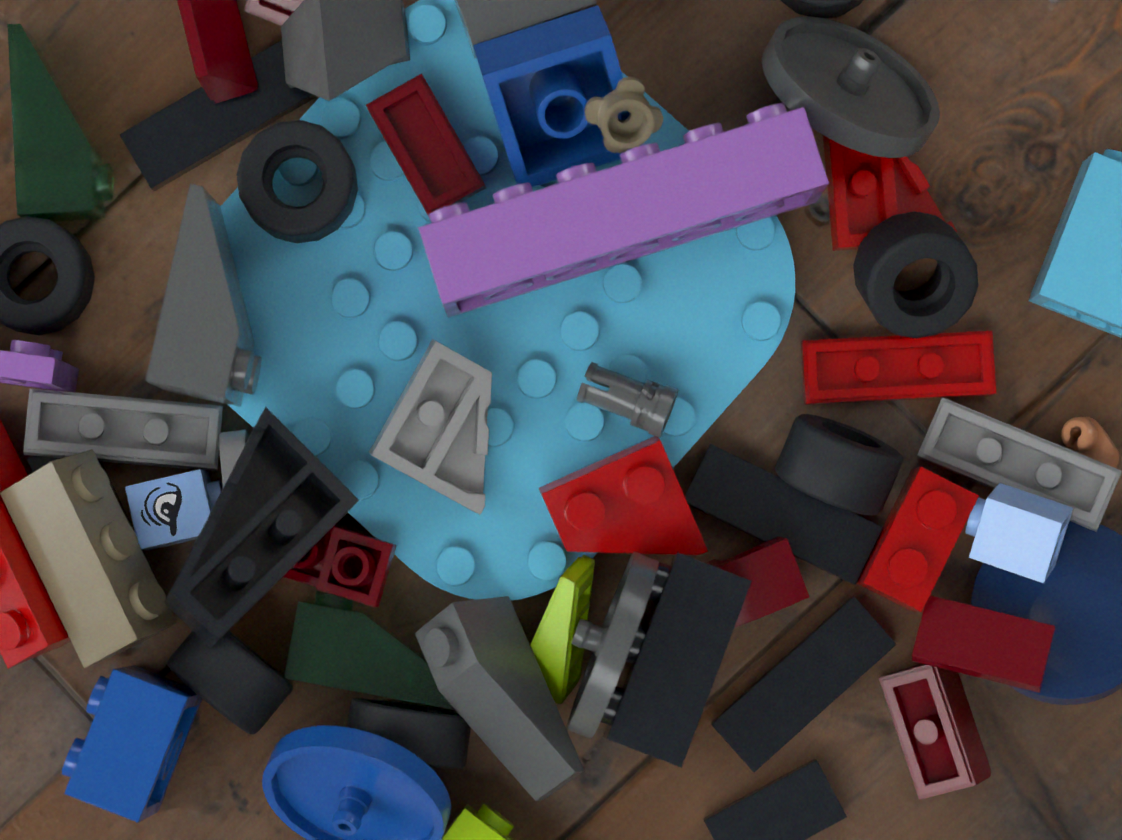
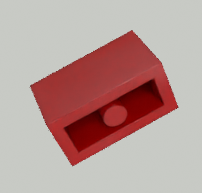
(917, 539)

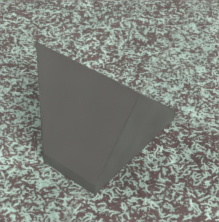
(342, 43)

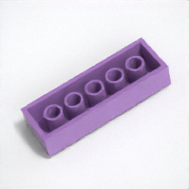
(624, 210)

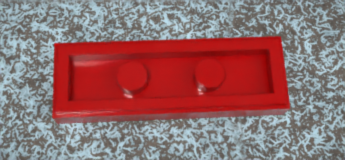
(898, 368)

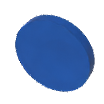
(353, 787)

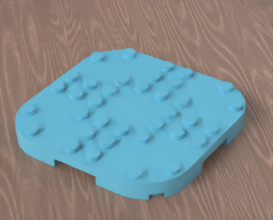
(358, 309)

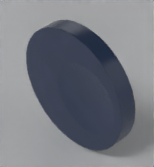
(1081, 602)

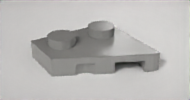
(441, 426)

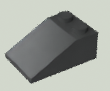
(203, 325)

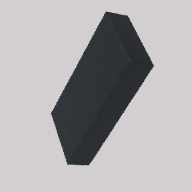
(781, 810)

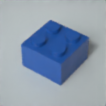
(540, 92)
(131, 742)

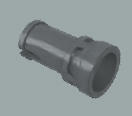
(645, 403)

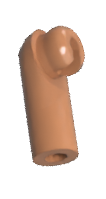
(1090, 439)

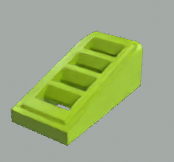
(552, 644)

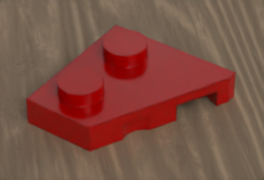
(870, 190)
(624, 505)

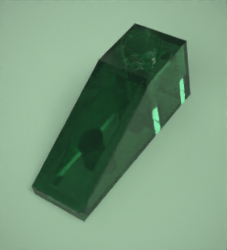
(54, 156)
(356, 654)

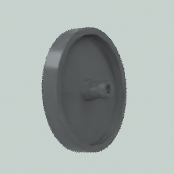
(851, 87)
(610, 644)

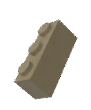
(88, 557)

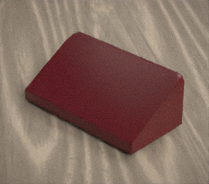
(218, 48)
(935, 729)

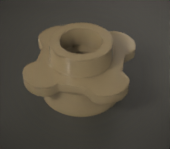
(628, 133)

